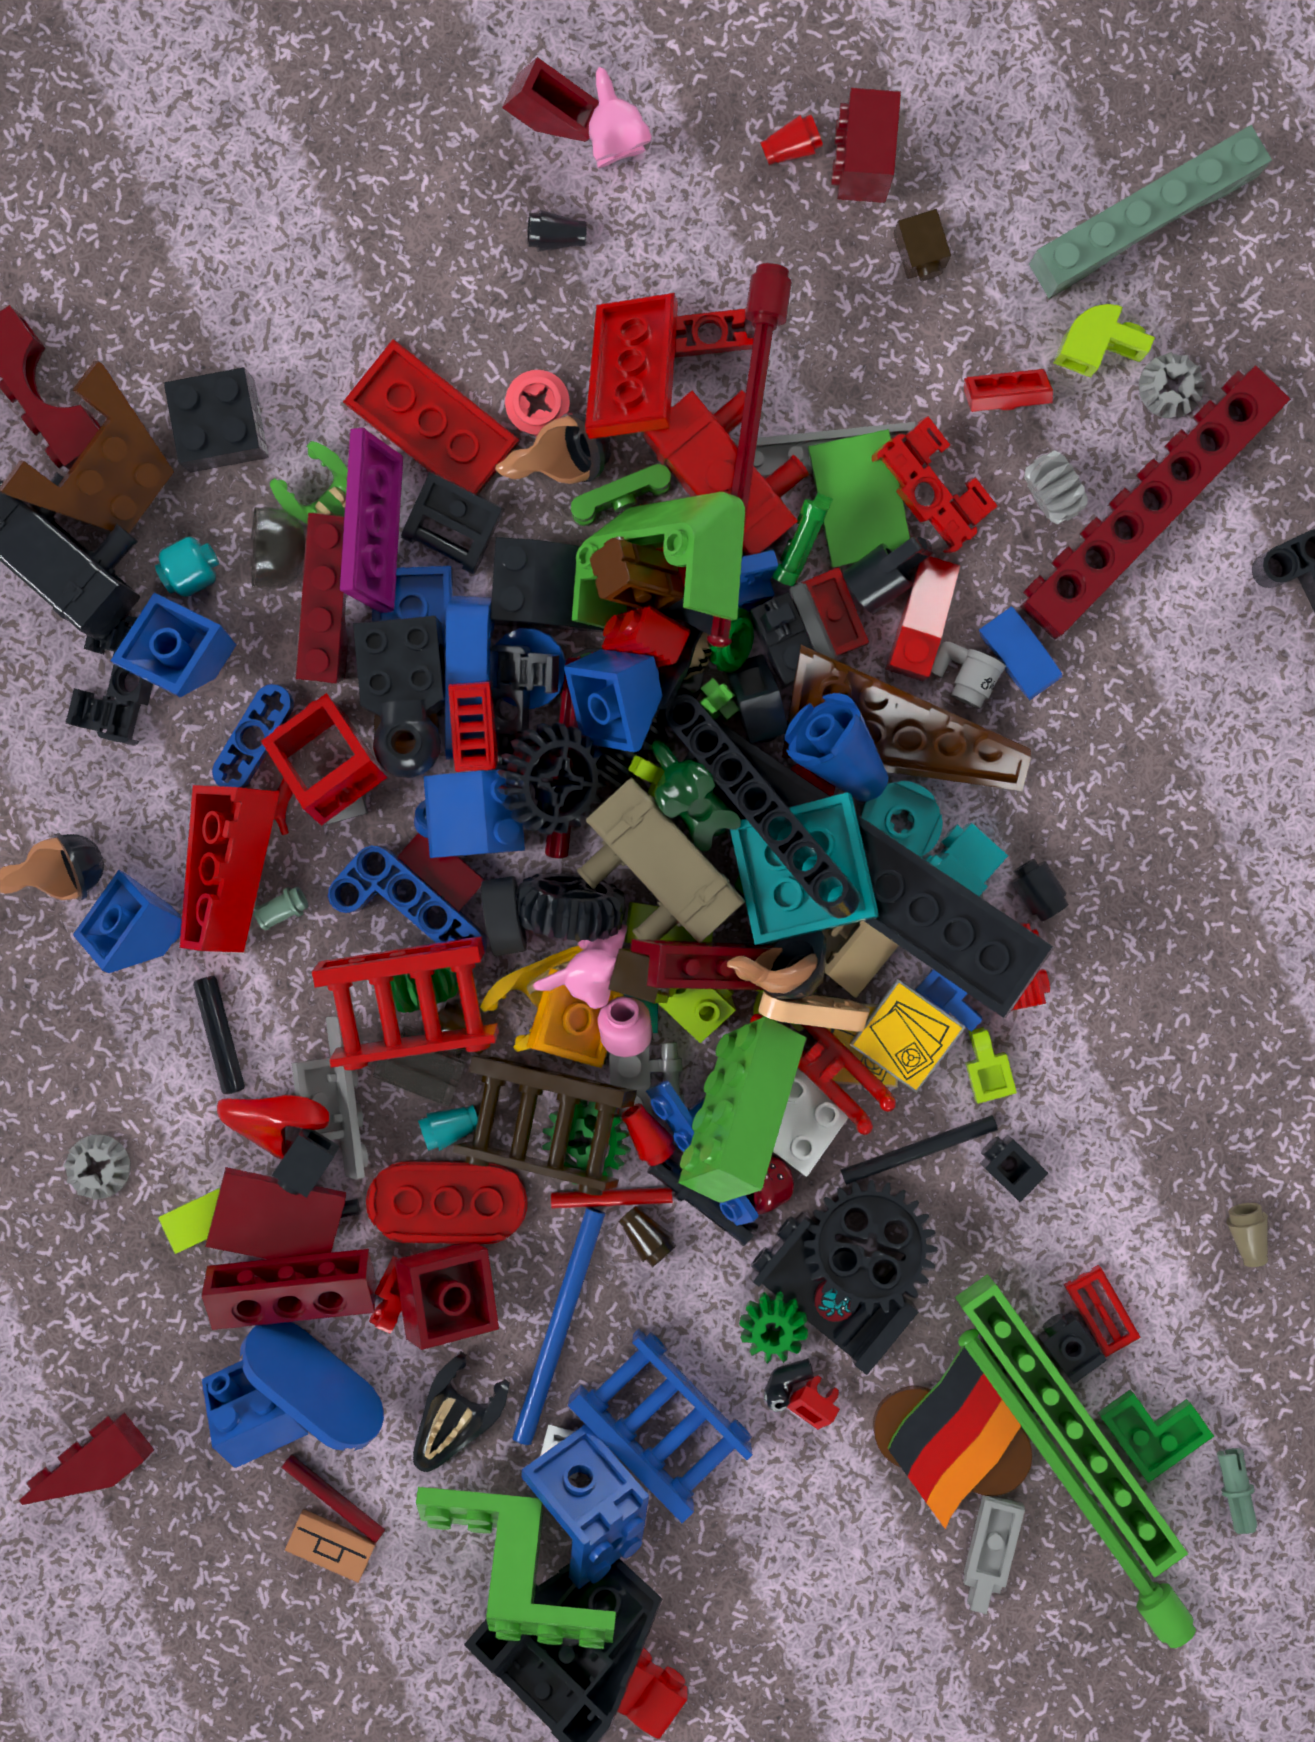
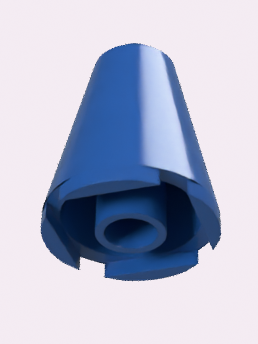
(837, 747)

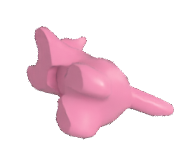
(615, 125)
(589, 971)

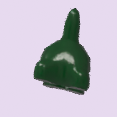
(689, 792)

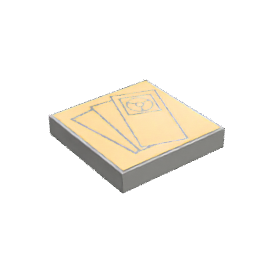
(907, 1035)

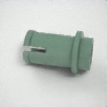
(281, 908)

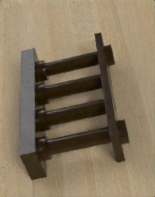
(569, 1091)

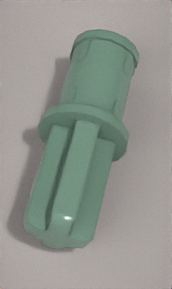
(1238, 1490)

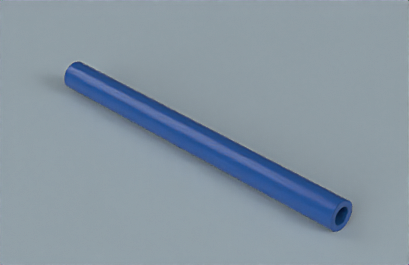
(558, 1326)

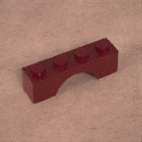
(64, 428)
(323, 606)

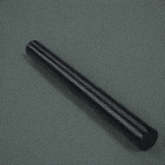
(919, 1149)

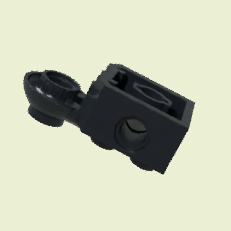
(402, 684)

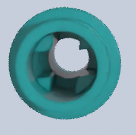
(447, 1126)

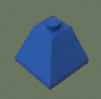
(174, 647)
(128, 925)

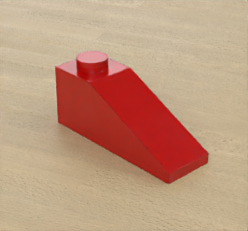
(923, 619)

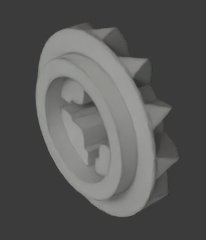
(1170, 404)
(113, 1176)

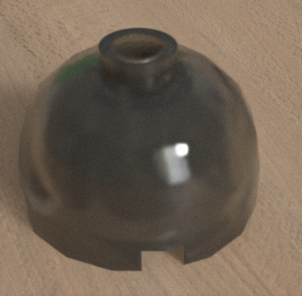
(277, 548)

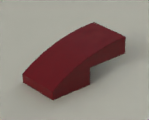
(445, 875)

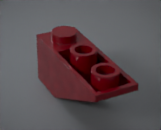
(97, 1465)

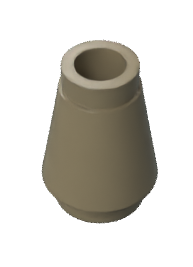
(1250, 1232)

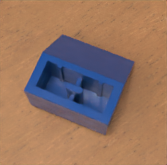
(243, 1419)

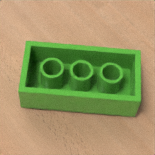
(742, 1110)

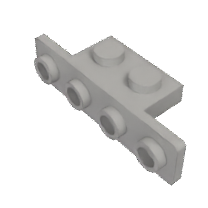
(336, 1092)

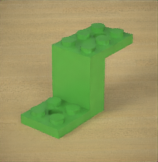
(514, 1566)

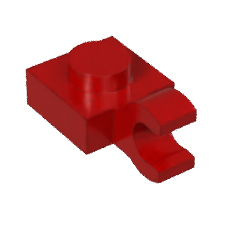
(389, 1309)

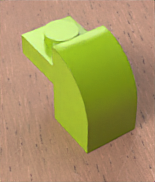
(1097, 332)

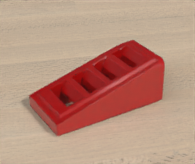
(477, 761)

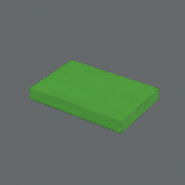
(863, 495)

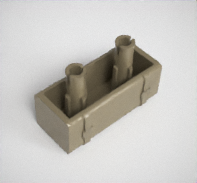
(665, 861)

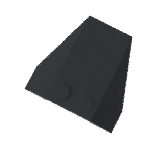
(568, 1684)

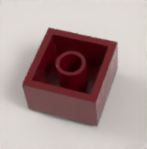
(866, 145)
(446, 1294)

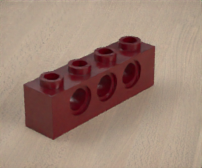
(289, 1289)

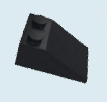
(534, 585)

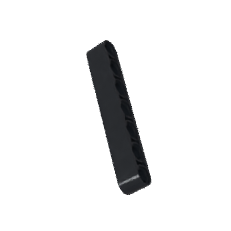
(772, 816)

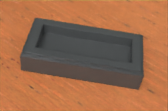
(812, 620)

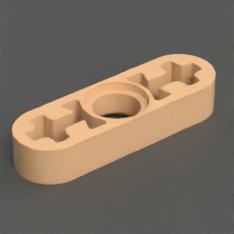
(816, 1011)

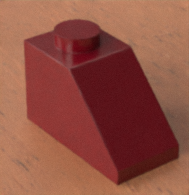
(550, 102)

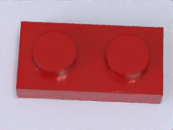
(837, 611)

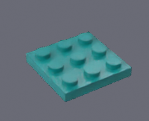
(773, 896)

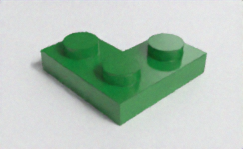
(1158, 1443)

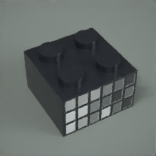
(216, 420)

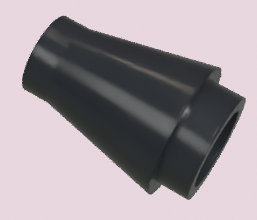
(554, 231)

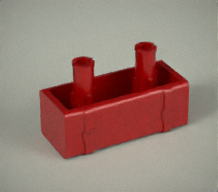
(704, 461)

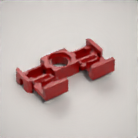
(905, 464)

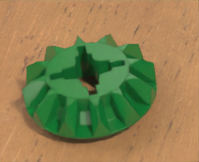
(742, 636)

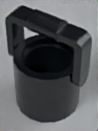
(884, 573)

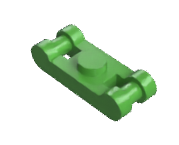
(620, 493)

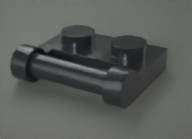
(458, 510)

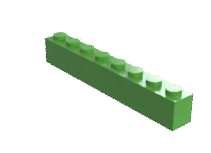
(1071, 1425)

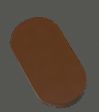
(1001, 1479)

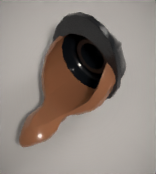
(561, 453)
(59, 866)
(789, 969)

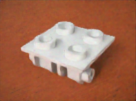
(807, 1125)

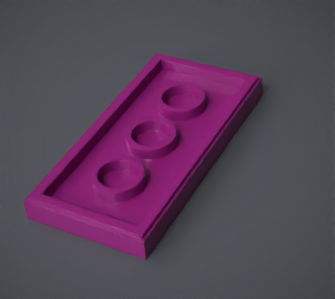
(371, 521)

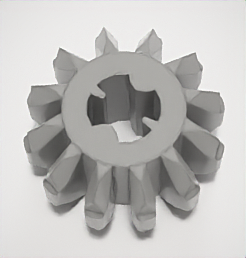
(1056, 487)

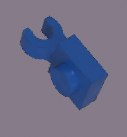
(949, 998)

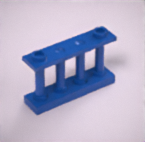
(649, 1463)

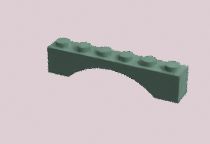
(1149, 209)

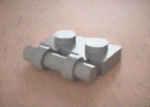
(636, 1073)

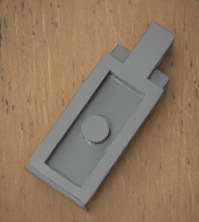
(992, 1549)

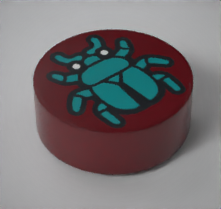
(826, 1305)

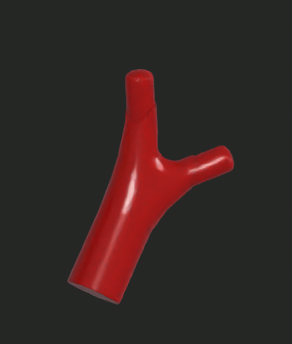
(283, 800)

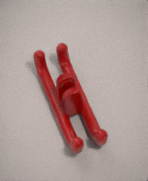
(826, 1060)

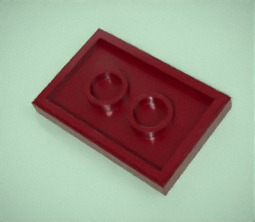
(269, 1223)

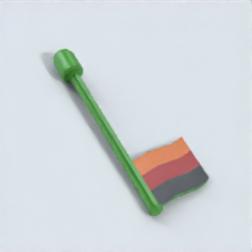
(961, 1436)

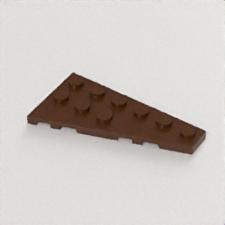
(911, 732)

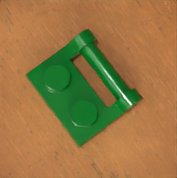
(798, 549)

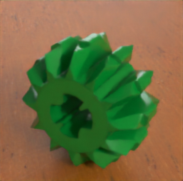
(405, 989)
(771, 1341)

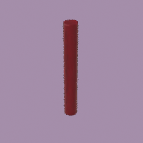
(333, 1498)

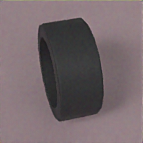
(501, 916)

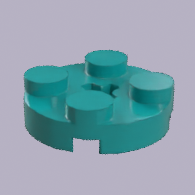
(922, 811)

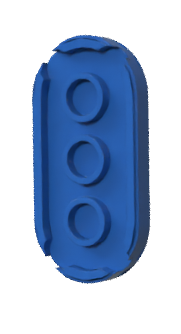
(312, 1385)

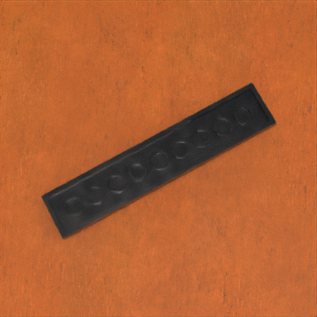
(920, 904)

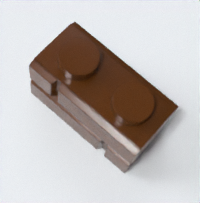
(635, 575)

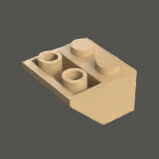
(855, 954)

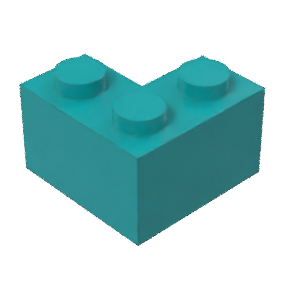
(968, 857)

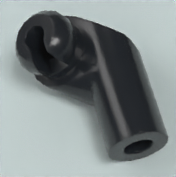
(782, 1382)

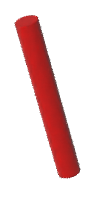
(612, 1198)

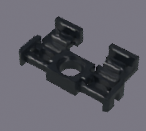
(521, 672)
(118, 715)

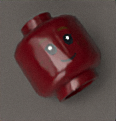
(776, 1188)

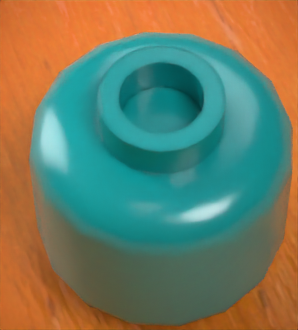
(187, 566)

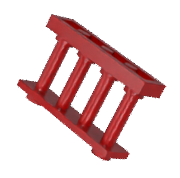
(420, 964)

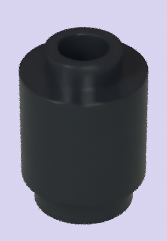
(1039, 889)

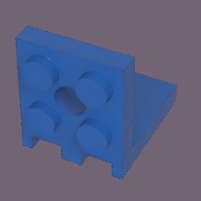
(601, 1518)

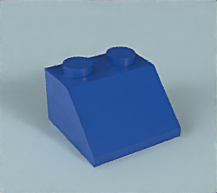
(614, 697)
(469, 816)

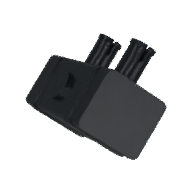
(64, 572)

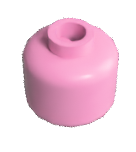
(625, 1026)

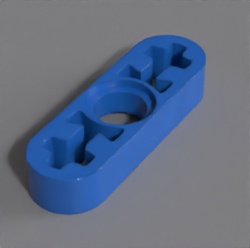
(236, 739)

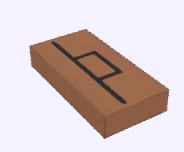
(330, 1545)

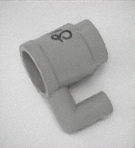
(976, 676)

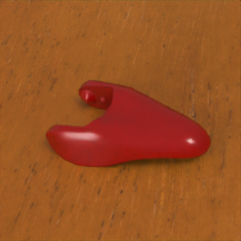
(265, 1119)

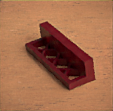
(695, 964)

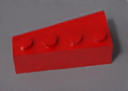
(224, 865)

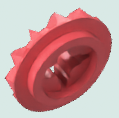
(533, 384)

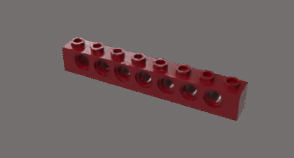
(1259, 402)

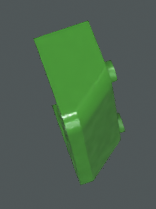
(694, 533)

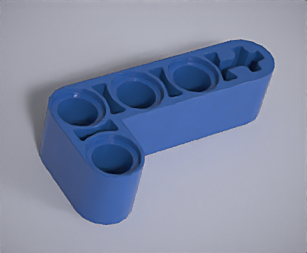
(467, 657)
(386, 885)

